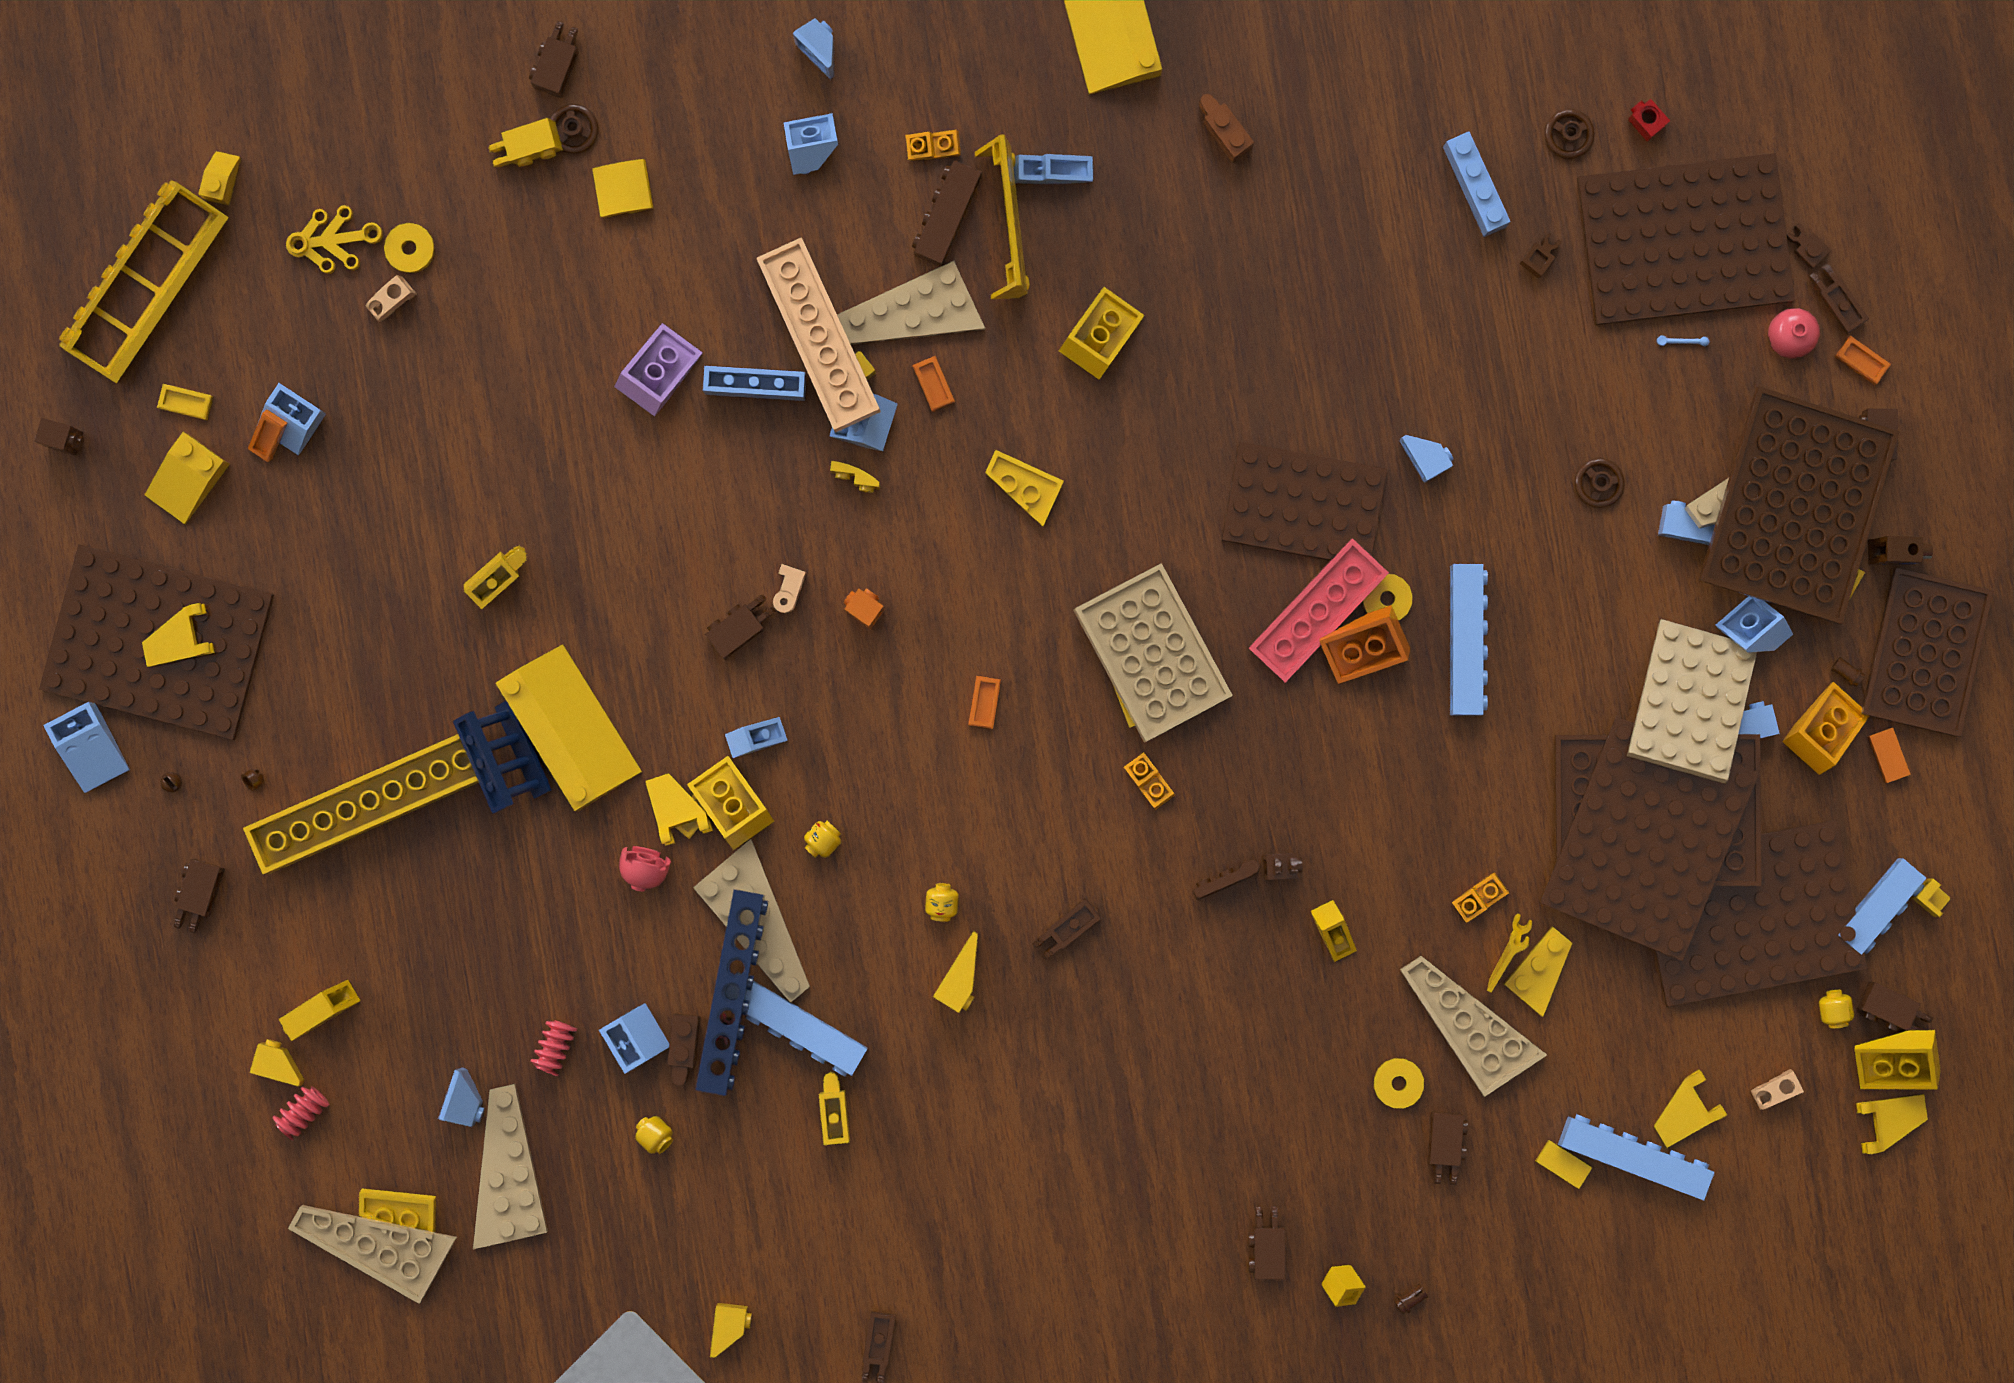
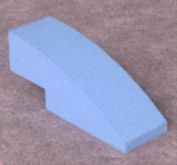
(1053, 169)

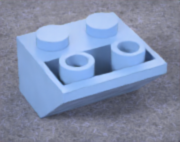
(299, 414)
(871, 431)
(634, 1038)

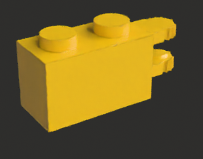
(528, 143)
(495, 576)
(834, 1111)

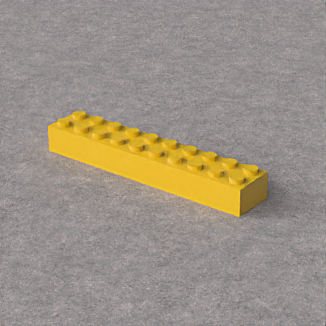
(360, 805)

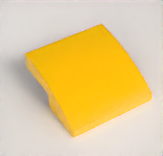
(622, 188)

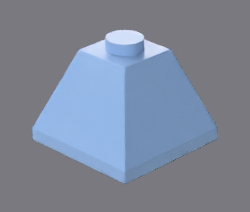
(817, 44)
(810, 142)
(1755, 626)
(462, 1100)

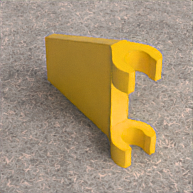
(176, 639)
(674, 807)
(1513, 947)
(1686, 1112)
(1893, 1119)

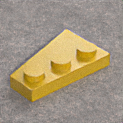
(1025, 485)
(1539, 971)
(399, 1208)

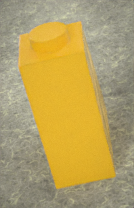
(319, 1010)

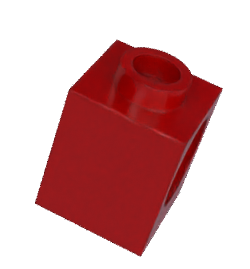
(1648, 131)

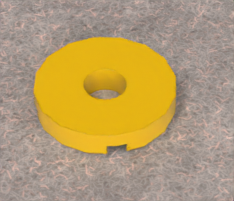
(399, 237)
(1400, 591)
(1413, 1087)

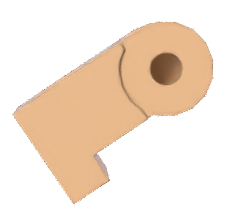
(390, 298)
(790, 590)
(1777, 1090)

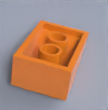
(1366, 645)

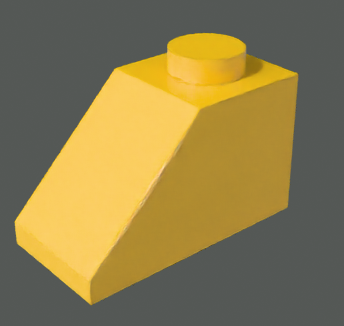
(219, 178)
(1333, 930)
(276, 1063)
(728, 1326)

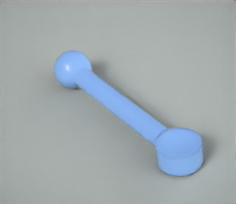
(1662, 340)

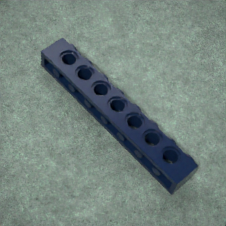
(707, 1079)

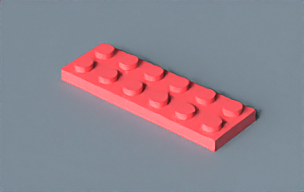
(1318, 610)

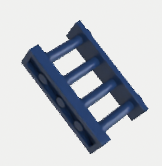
(484, 763)

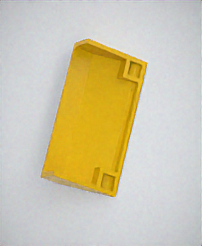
(1113, 42)
(1015, 270)
(568, 727)

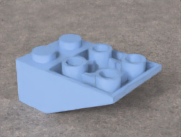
(87, 746)

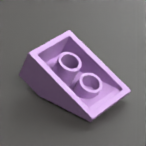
(657, 369)

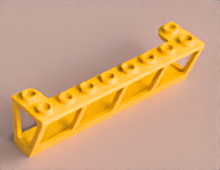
(163, 295)

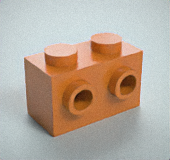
(864, 607)

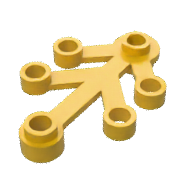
(330, 239)

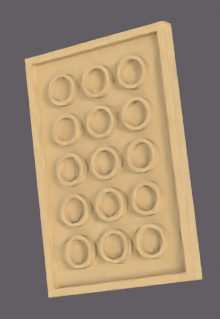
(1152, 652)
(1692, 702)

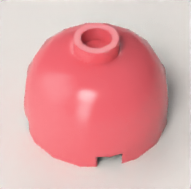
(1794, 333)
(643, 868)

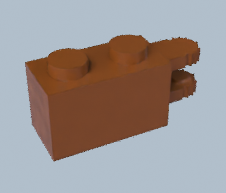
(1225, 128)

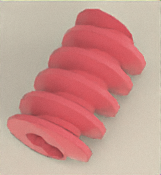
(553, 1046)
(300, 1112)

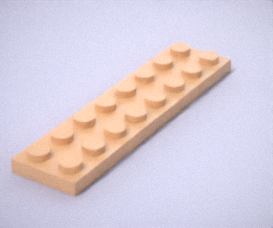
(818, 335)

